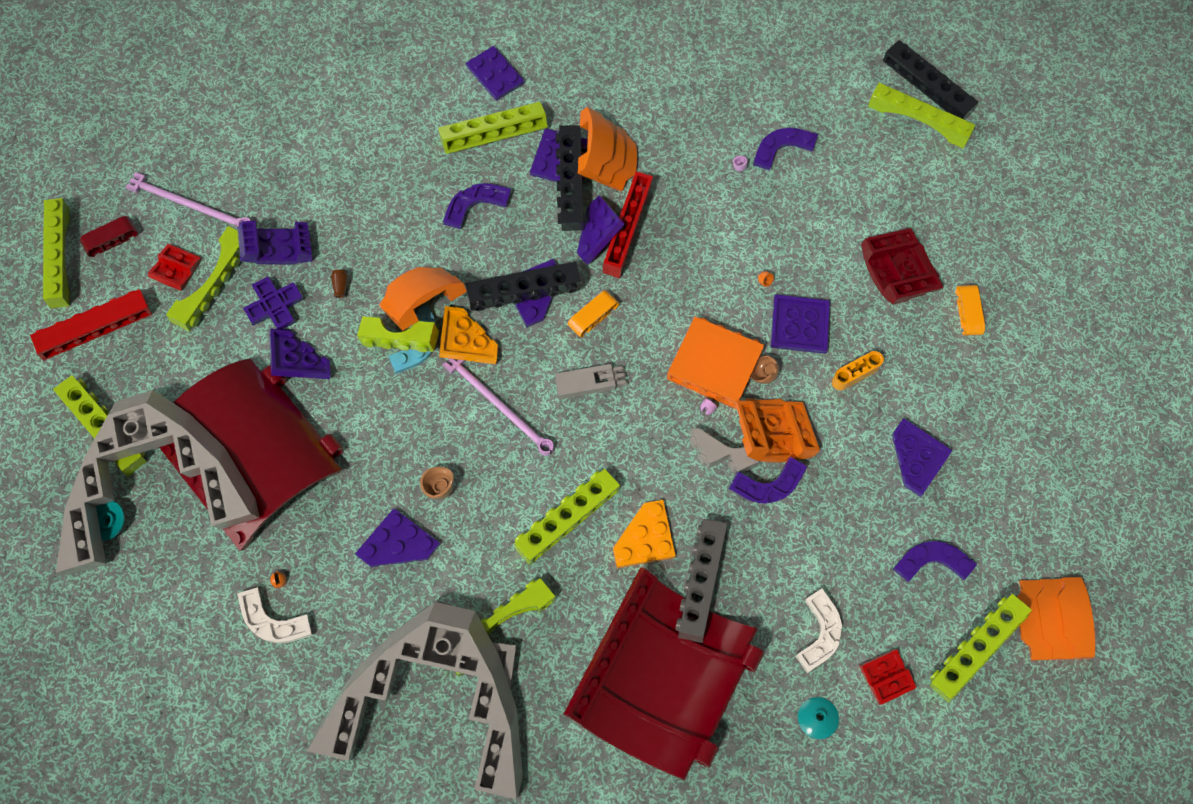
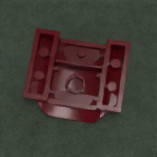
(899, 266)

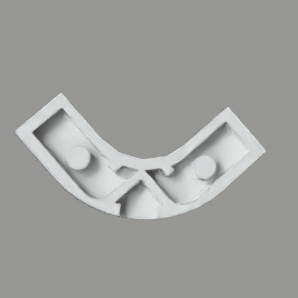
(267, 628)
(829, 634)

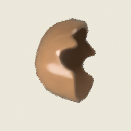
(765, 370)

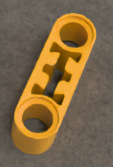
(970, 310)
(593, 313)
(847, 370)

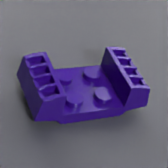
(274, 245)

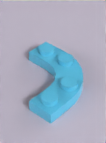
(409, 359)

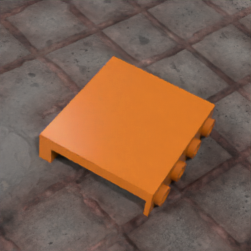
(715, 361)

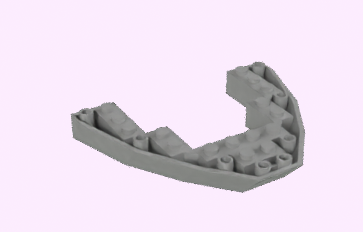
(133, 428)
(446, 640)

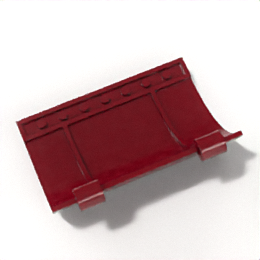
(262, 434)
(659, 691)

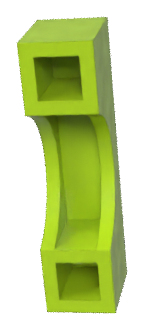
(419, 337)

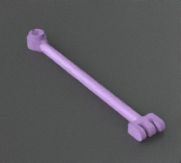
(140, 184)
(540, 442)

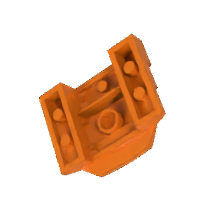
(610, 151)
(416, 288)
(776, 430)
(1059, 619)

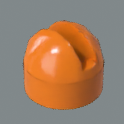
(769, 278)
(282, 578)

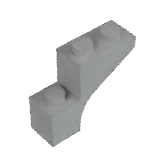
(714, 452)

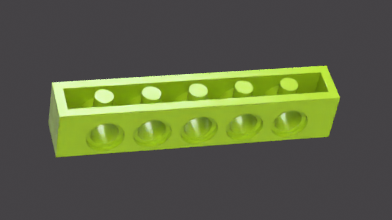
(492, 127)
(68, 392)
(600, 480)
(949, 689)

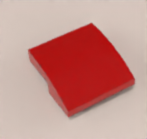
(174, 267)
(887, 676)

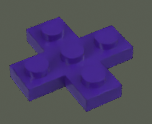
(273, 303)

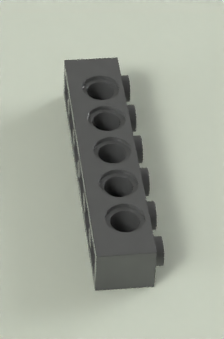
(690, 629)

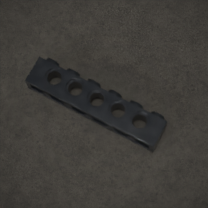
(929, 80)
(569, 136)
(530, 279)

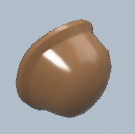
(437, 482)

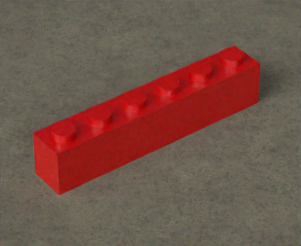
(631, 216)
(90, 324)

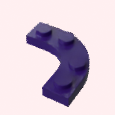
(779, 139)
(474, 195)
(773, 491)
(934, 552)

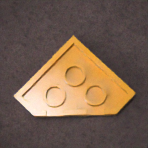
(465, 338)
(645, 538)

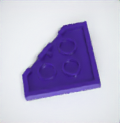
(599, 228)
(535, 310)
(295, 358)
(918, 456)
(397, 542)

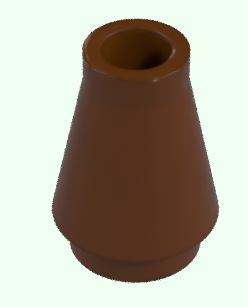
(339, 282)

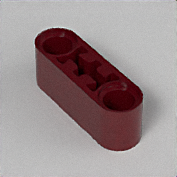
(108, 236)

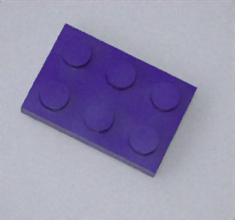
(494, 73)

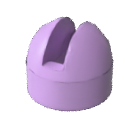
(738, 161)
(709, 406)

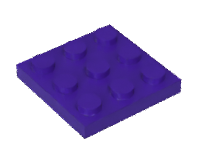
(545, 159)
(800, 324)

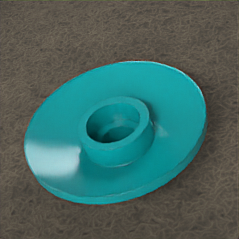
(110, 511)
(811, 725)

